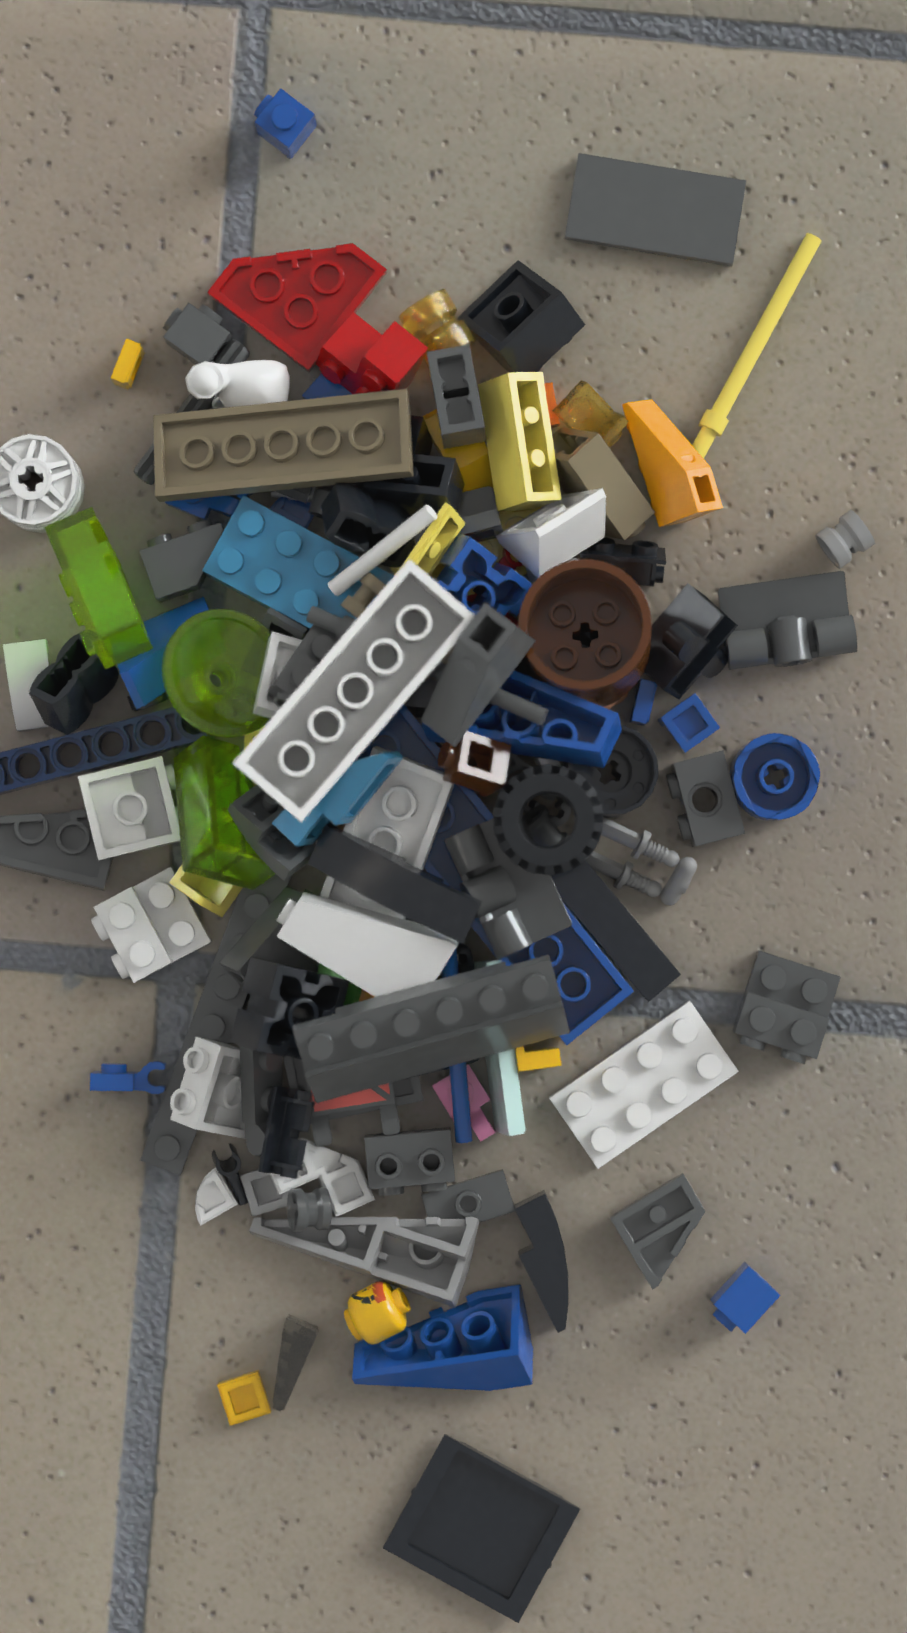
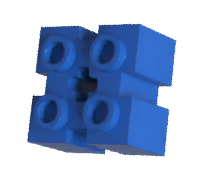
(470, 567)

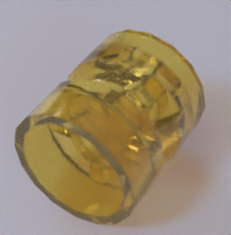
(427, 312)

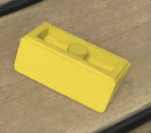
(436, 539)

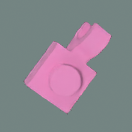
(477, 1098)

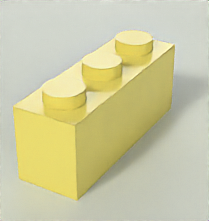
(519, 441)

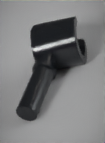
(230, 1169)

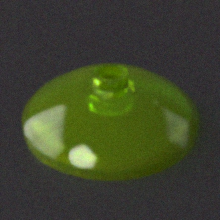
(222, 645)

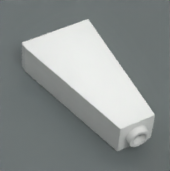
(365, 945)

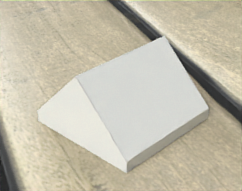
(557, 531)

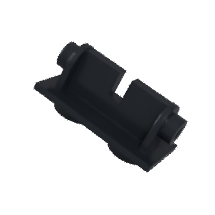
(638, 559)
(288, 1115)

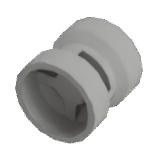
(847, 537)

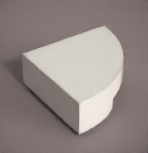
(213, 1197)

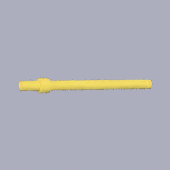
(715, 420)

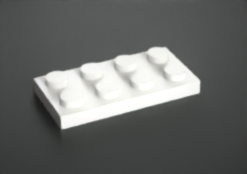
(399, 819)
(643, 1084)

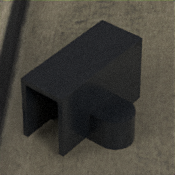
(688, 642)

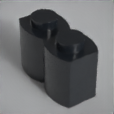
(360, 522)
(71, 686)

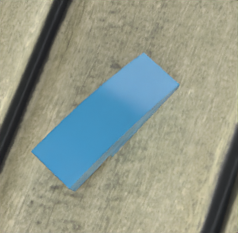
(342, 800)

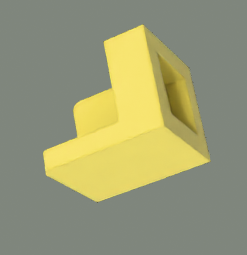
(207, 892)

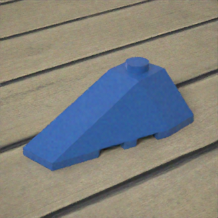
(466, 1347)

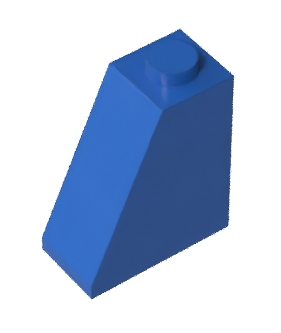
(144, 672)

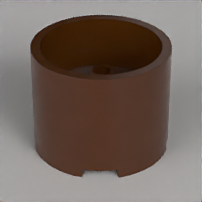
(595, 600)

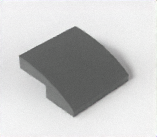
(254, 818)

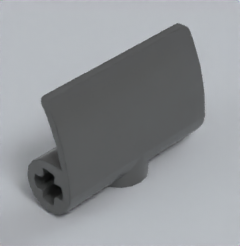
(788, 620)
(515, 903)

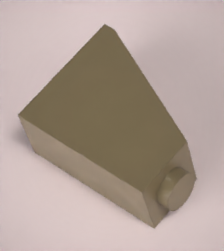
(589, 464)

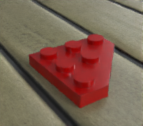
(298, 295)

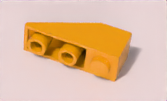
(673, 470)

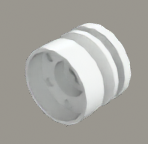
(54, 498)

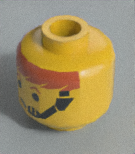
(377, 1312)

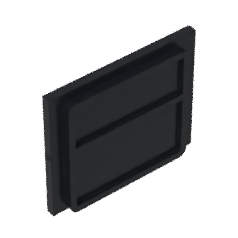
(481, 1527)

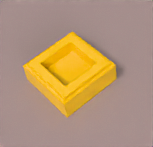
(127, 364)
(244, 1397)

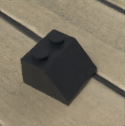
(522, 320)

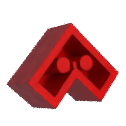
(369, 360)

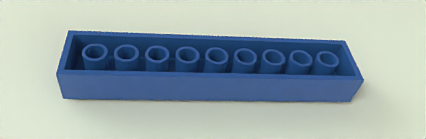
(583, 973)

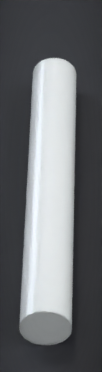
(382, 550)

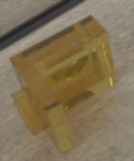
(589, 412)

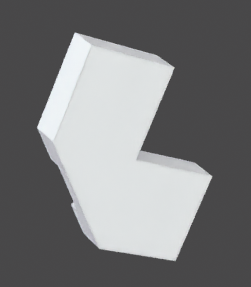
(336, 1172)

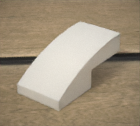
(23, 665)

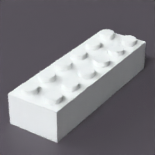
(354, 690)

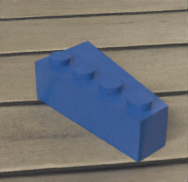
(571, 732)

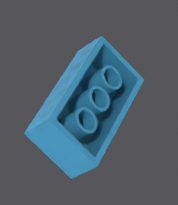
(281, 563)

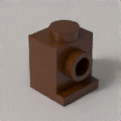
(486, 761)

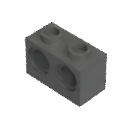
(456, 396)

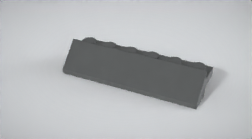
(430, 1027)

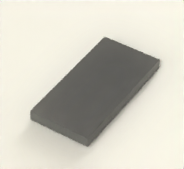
(655, 209)

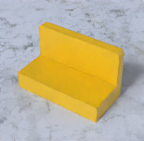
(537, 1058)

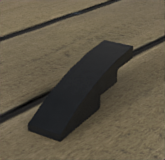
(394, 883)
(615, 930)

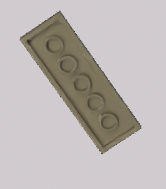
(283, 445)

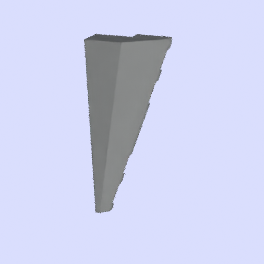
(412, 1254)

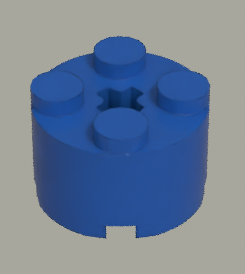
(796, 788)

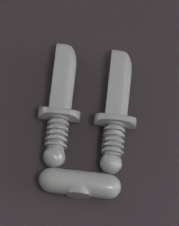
(640, 844)

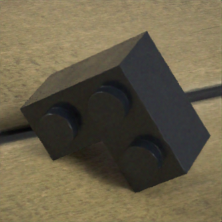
(433, 479)

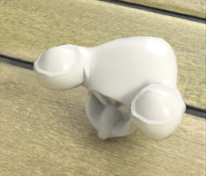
(239, 383)

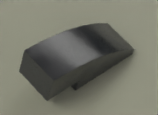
(545, 1256)

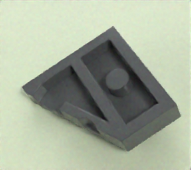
(659, 1225)

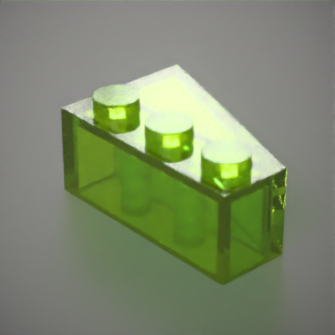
(99, 589)
(208, 835)

